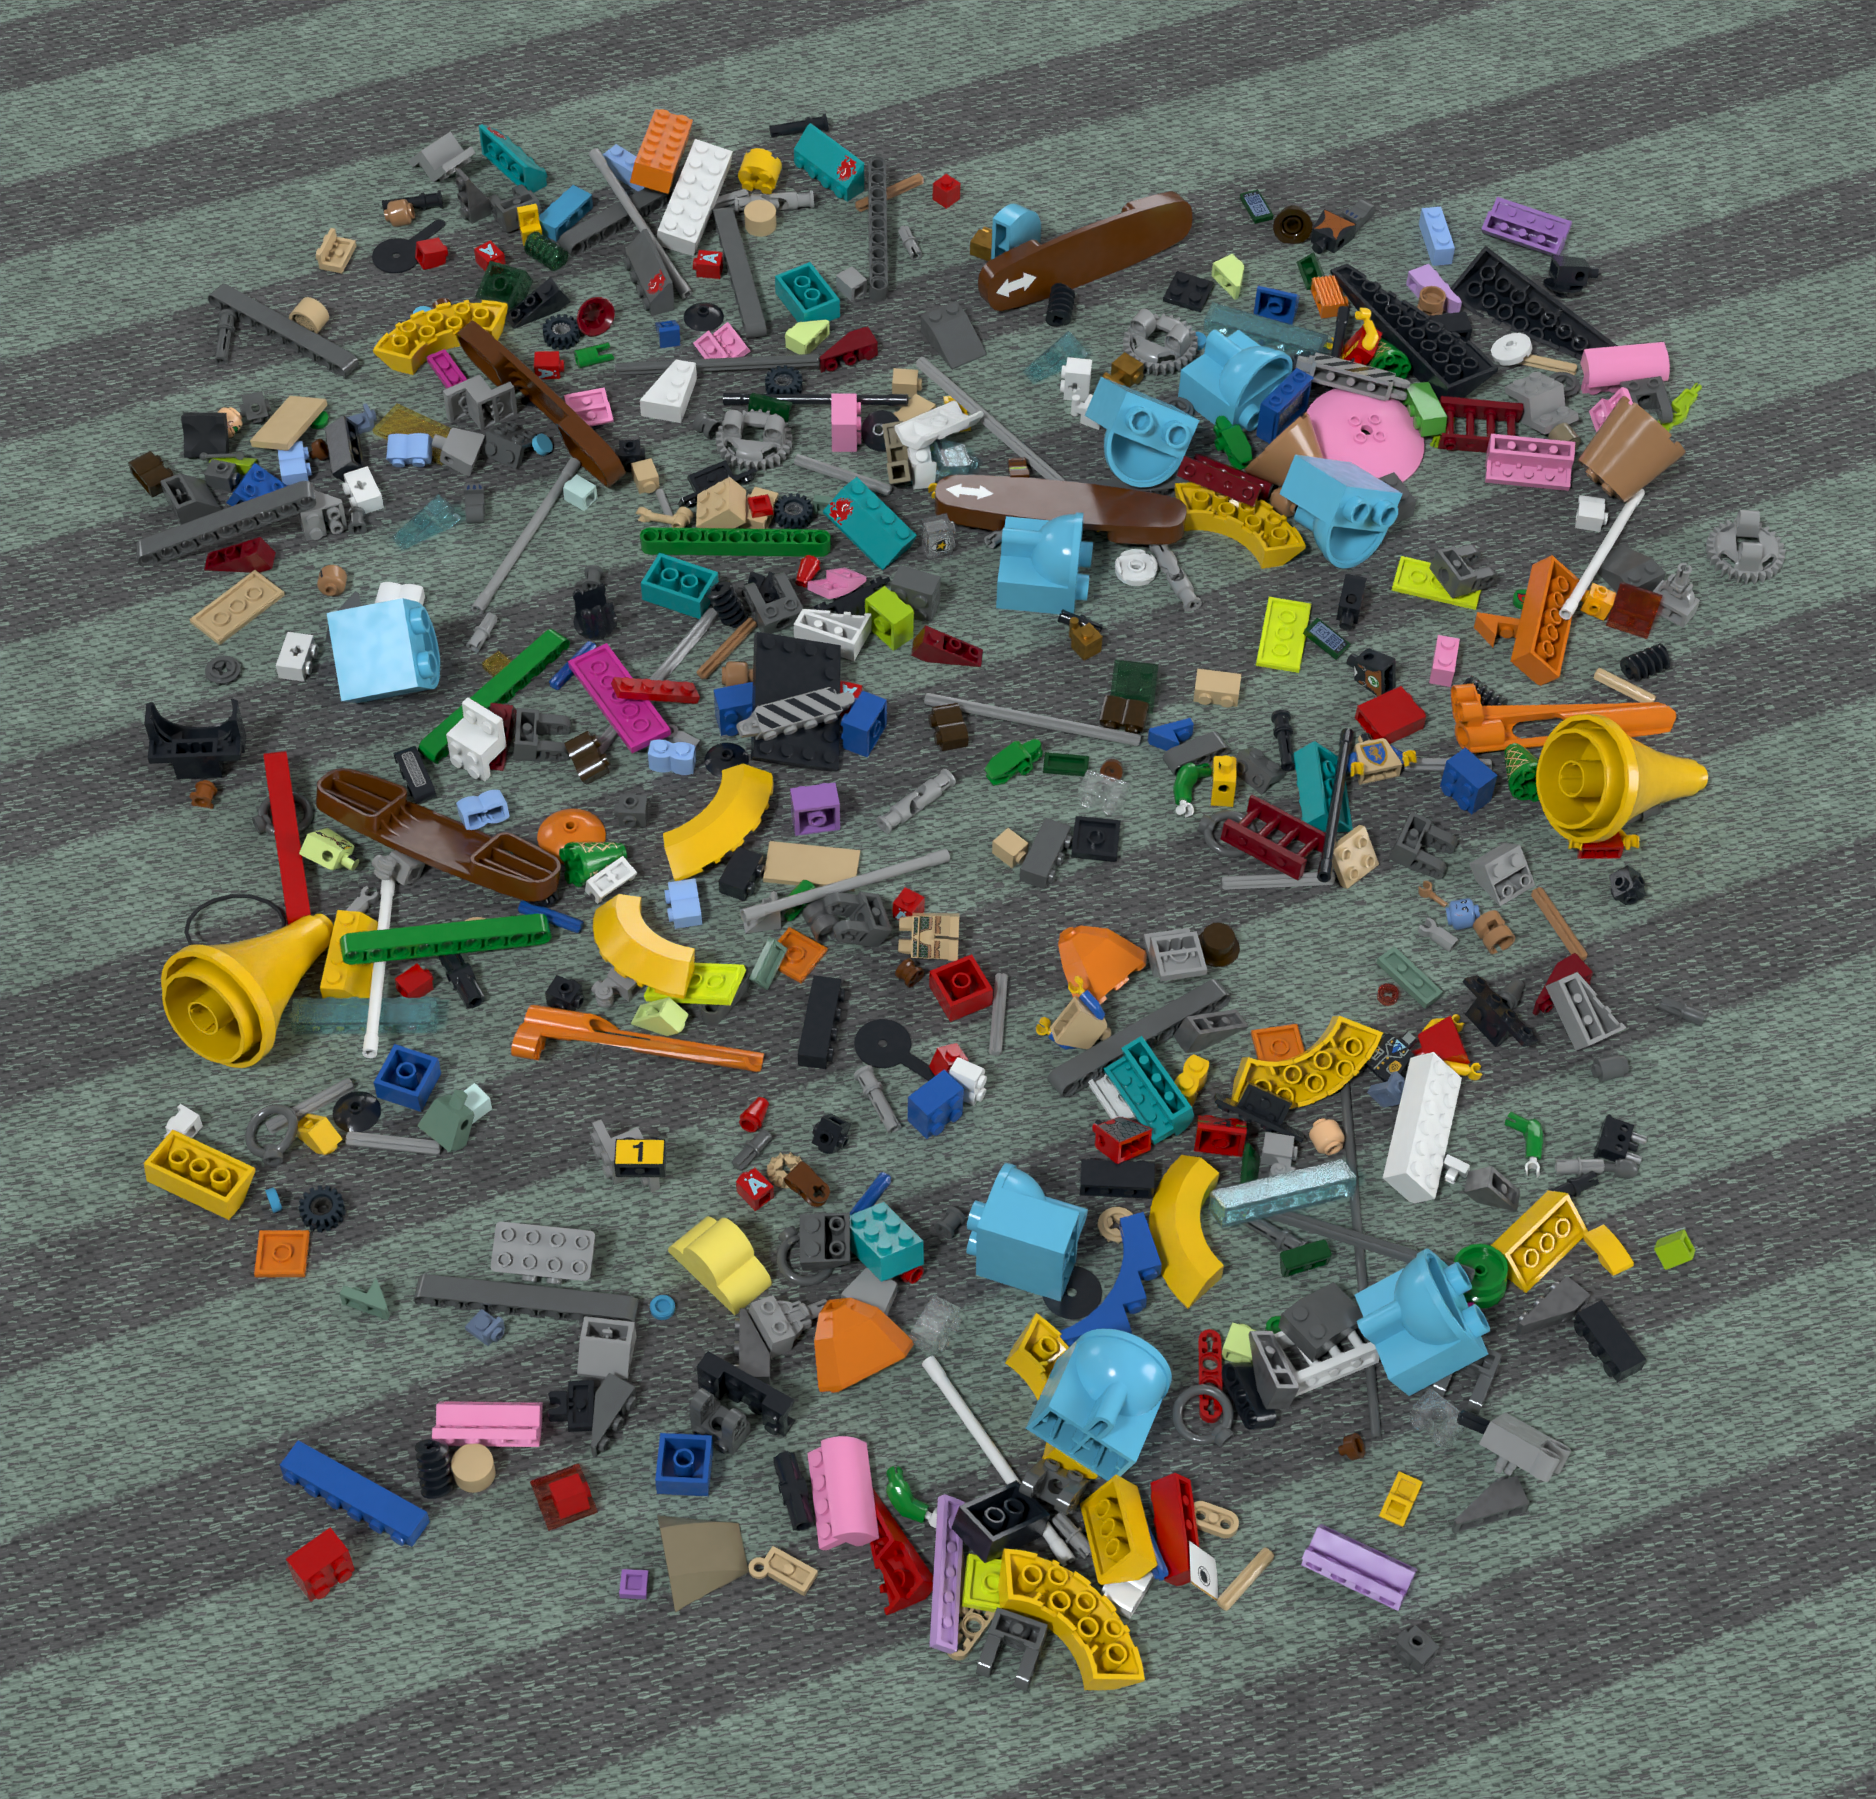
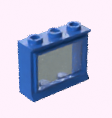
(1284, 405)

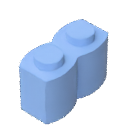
(409, 449)
(293, 464)
(673, 757)
(482, 809)
(684, 903)

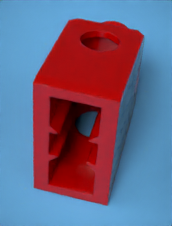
(1121, 1138)

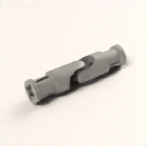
(793, 200)
(1182, 588)
(918, 799)

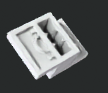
(476, 740)

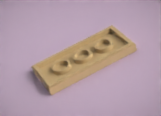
(288, 423)
(237, 607)
(818, 864)

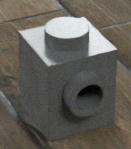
(221, 475)

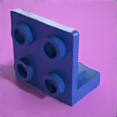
(255, 484)

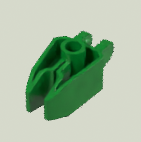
(1233, 442)
(1013, 760)

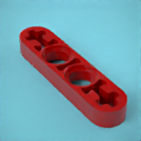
(1209, 1376)

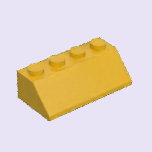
(339, 978)
(199, 1174)
(1540, 1238)
(1118, 1532)

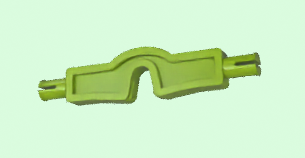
(1681, 406)

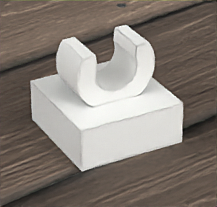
(1455, 1168)

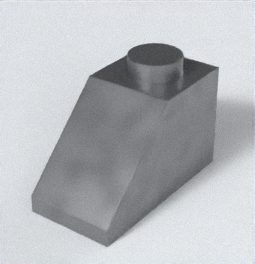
(1491, 1189)

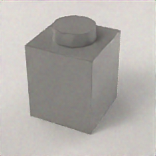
(851, 283)

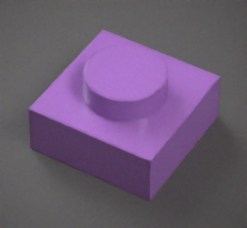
(634, 1584)

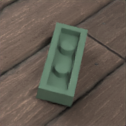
(1409, 977)

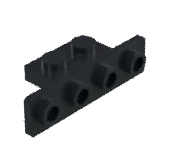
(711, 476)
(855, 601)
(1494, 1017)
(1261, 1107)

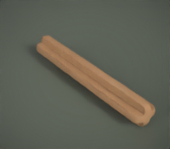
(894, 190)
(726, 648)
(1558, 923)

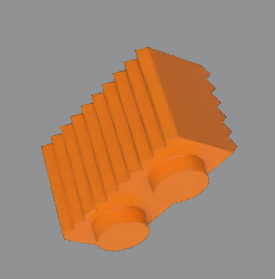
(1328, 296)

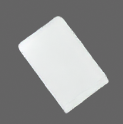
(921, 467)

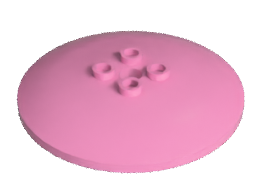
(1392, 440)

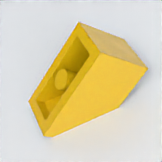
(318, 1134)

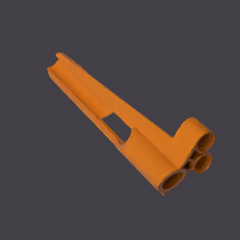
(1491, 727)
(569, 1025)

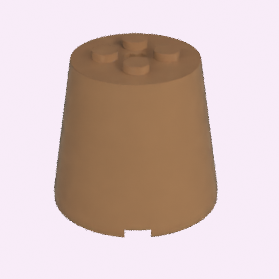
(1629, 451)

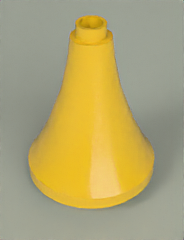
(1600, 778)
(233, 994)

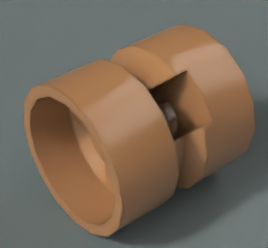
(1431, 300)
(1493, 931)

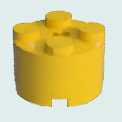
(759, 171)

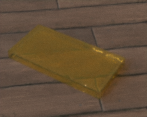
(406, 421)

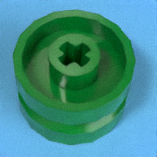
(1490, 1274)

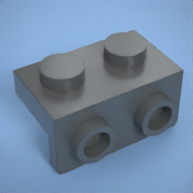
(1257, 769)

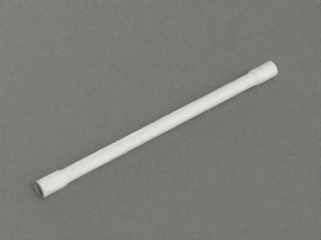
(1572, 602)
(371, 1037)
(940, 1377)

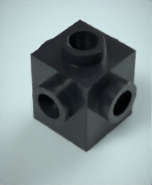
(630, 452)
(1627, 885)
(564, 994)
(831, 1134)

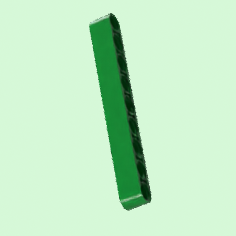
(735, 542)
(499, 688)
(444, 939)

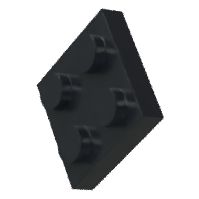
(1188, 291)
(1095, 838)

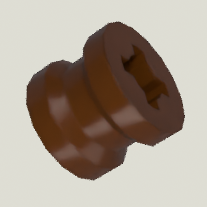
(909, 972)

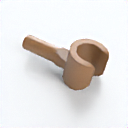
(1427, 893)

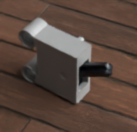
(1518, 1445)

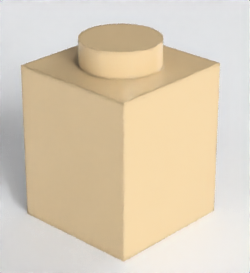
(906, 382)
(645, 476)
(1010, 848)

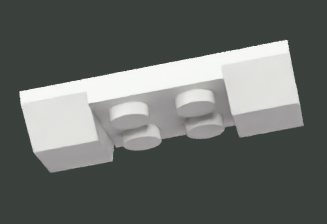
(935, 425)

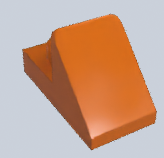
(1491, 625)

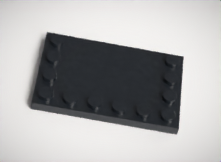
(788, 669)

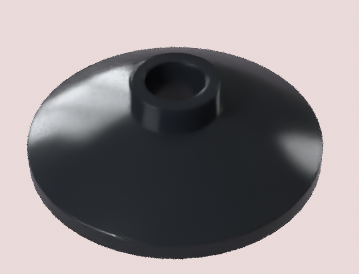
(1561, 291)
(703, 316)
(871, 423)
(716, 762)
(359, 1119)

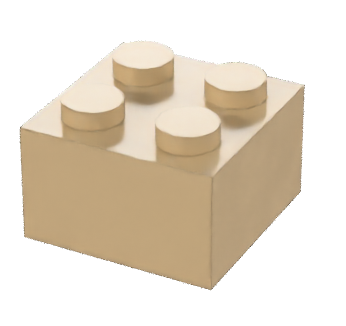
(721, 505)

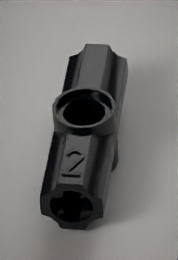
(462, 979)
(793, 1491)

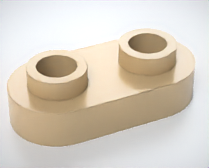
(1214, 1517)

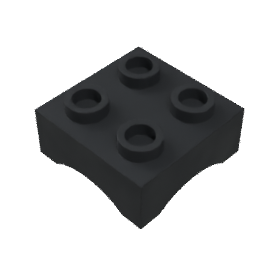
(204, 433)

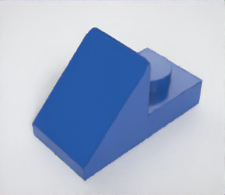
(668, 333)
(1170, 734)

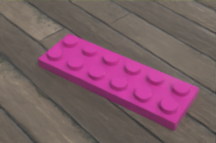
(632, 719)

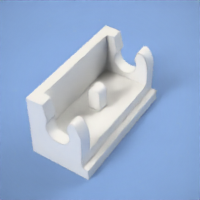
(610, 879)

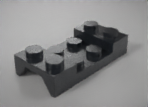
(721, 1377)

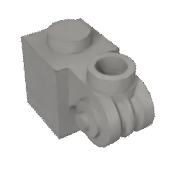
(399, 866)
(614, 985)
(1278, 1152)

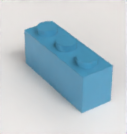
(565, 212)

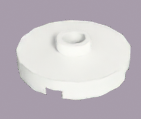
(1511, 349)
(1136, 559)

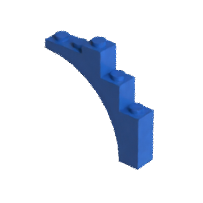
(1128, 1295)

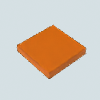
(800, 956)
(1277, 1043)
(282, 1253)

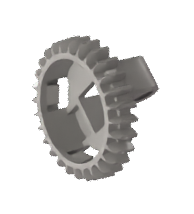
(1179, 342)
(750, 452)
(1749, 555)

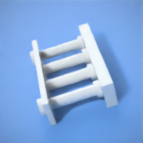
(1333, 1368)

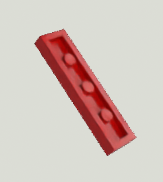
(655, 690)

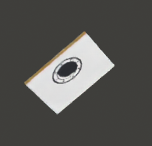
(1203, 1571)

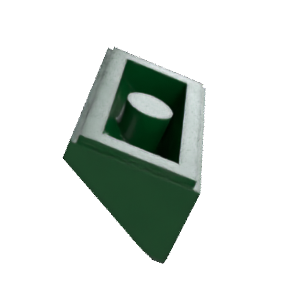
(1310, 268)
(771, 404)
(1250, 1164)
(1304, 1258)

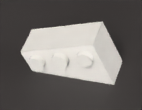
(670, 393)
(839, 629)

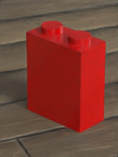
(1391, 716)

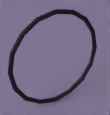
(188, 922)

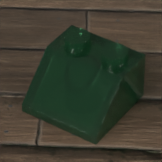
(504, 284)
(1135, 681)

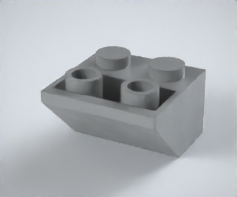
(326, 509)
(1503, 873)
(606, 1348)

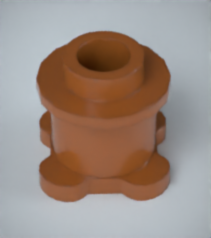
(204, 794)

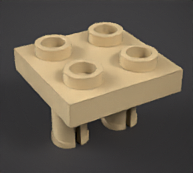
(1354, 856)

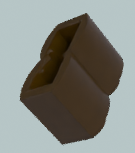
(149, 472)
(1124, 714)
(949, 727)
(587, 757)

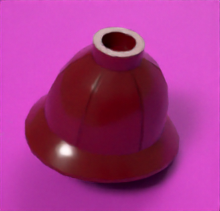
(595, 316)

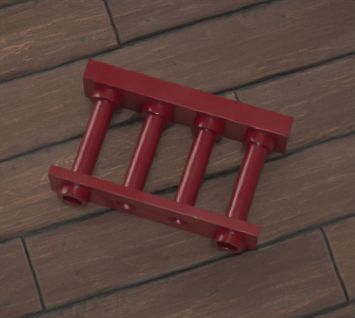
(1476, 409)
(1224, 479)
(1267, 851)

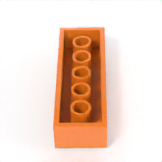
(661, 151)
(1541, 630)

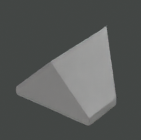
(768, 922)

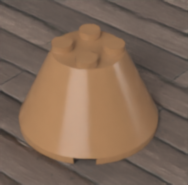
(1278, 455)

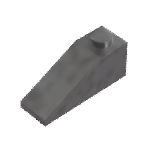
(1207, 1029)
(1272, 1373)
(1499, 1501)

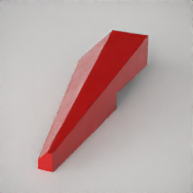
(903, 1569)

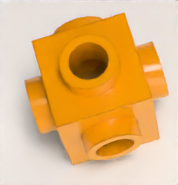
(1597, 601)

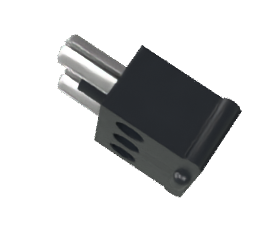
(1615, 1140)

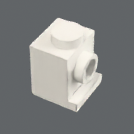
(184, 1122)

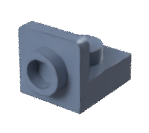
(364, 420)
(1389, 1092)
(486, 1327)

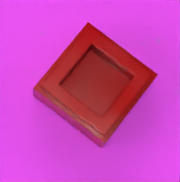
(760, 506)

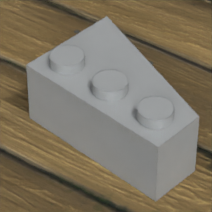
(1582, 1012)

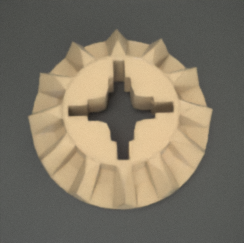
(776, 1165)
(1105, 1223)

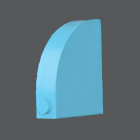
(1014, 227)

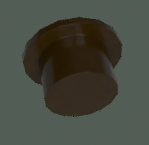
(1292, 225)
(1219, 945)

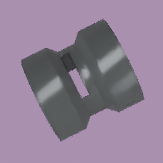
(705, 424)

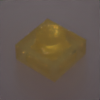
(495, 663)

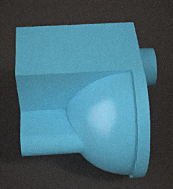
(1233, 378)
(1142, 434)
(1341, 507)
(1043, 564)
(384, 650)
(1025, 1235)
(1422, 1322)
(1102, 1400)

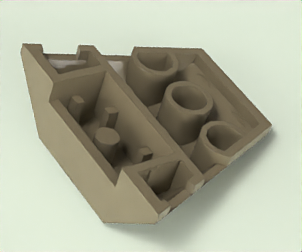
(700, 1556)

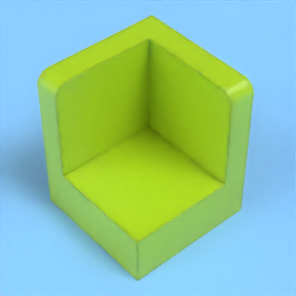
(1674, 1249)

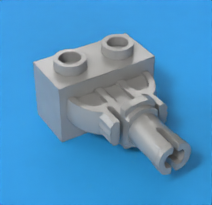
(1678, 600)
(782, 1321)

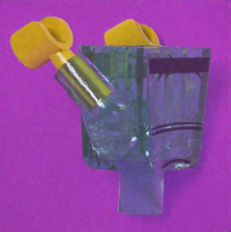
(950, 460)

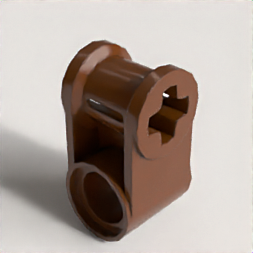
(805, 1182)

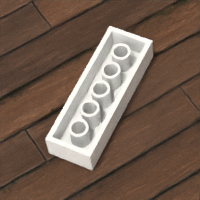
(694, 197)
(1422, 1128)

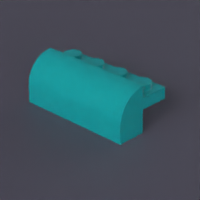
(1150, 1091)

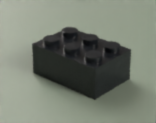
(1000, 1521)

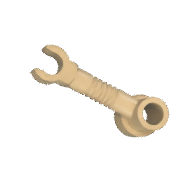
(679, 520)

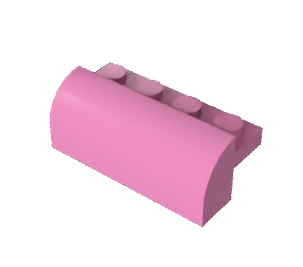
(1609, 366)
(1529, 462)
(489, 1423)
(842, 1493)

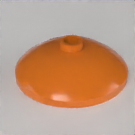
(554, 830)

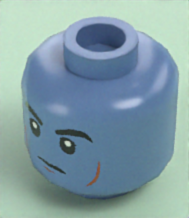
(1462, 913)

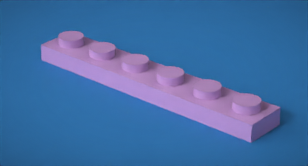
(946, 1578)

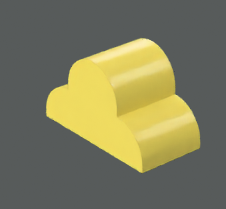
(722, 1262)

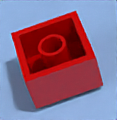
(960, 988)
(321, 1565)

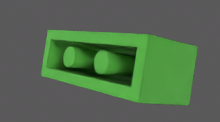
(1425, 408)

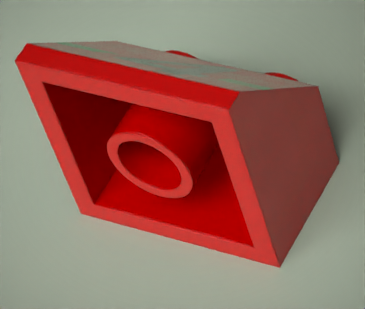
(1220, 1136)

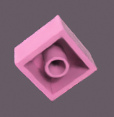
(845, 422)

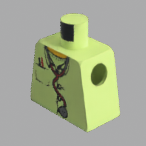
(329, 850)

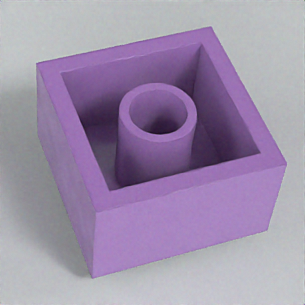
(815, 809)

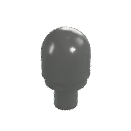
(1622, 1168)

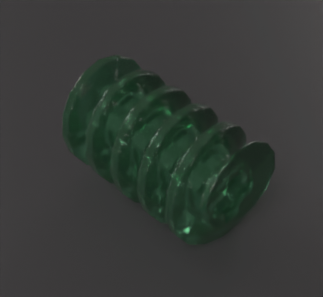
(545, 251)

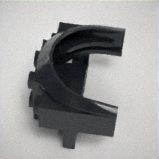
(195, 750)

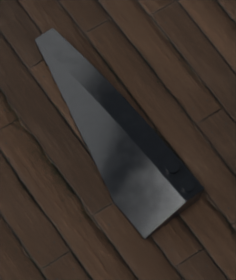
(1520, 303)
(1434, 353)

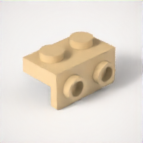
(335, 252)

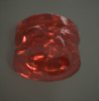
(1387, 1000)

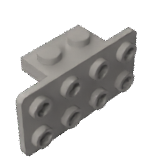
(543, 1252)

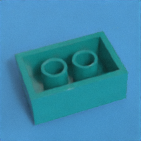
(807, 294)
(678, 585)
(884, 1242)

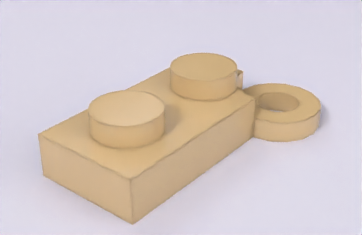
(785, 1570)

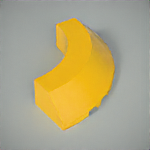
(435, 330)
(1257, 527)
(722, 823)
(638, 950)
(1316, 1071)
(1176, 1229)
(1033, 1360)
(1075, 1614)

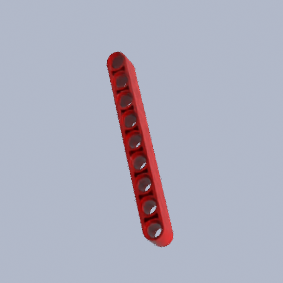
(286, 836)

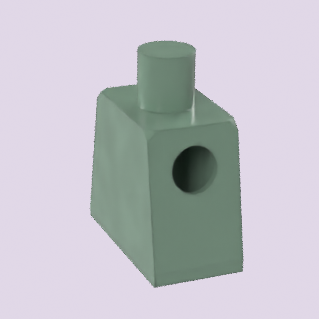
(449, 1121)

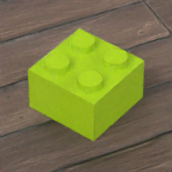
(890, 618)

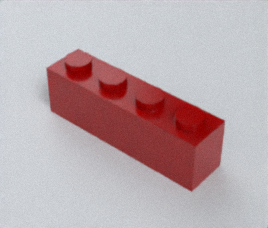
(1174, 1525)

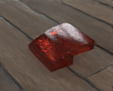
(1634, 610)
(544, 1499)

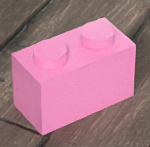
(1444, 661)

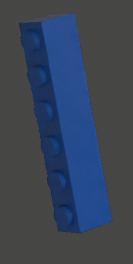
(354, 1493)

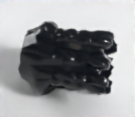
(593, 615)

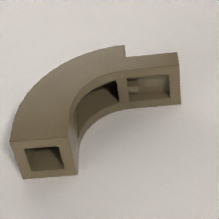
(897, 455)

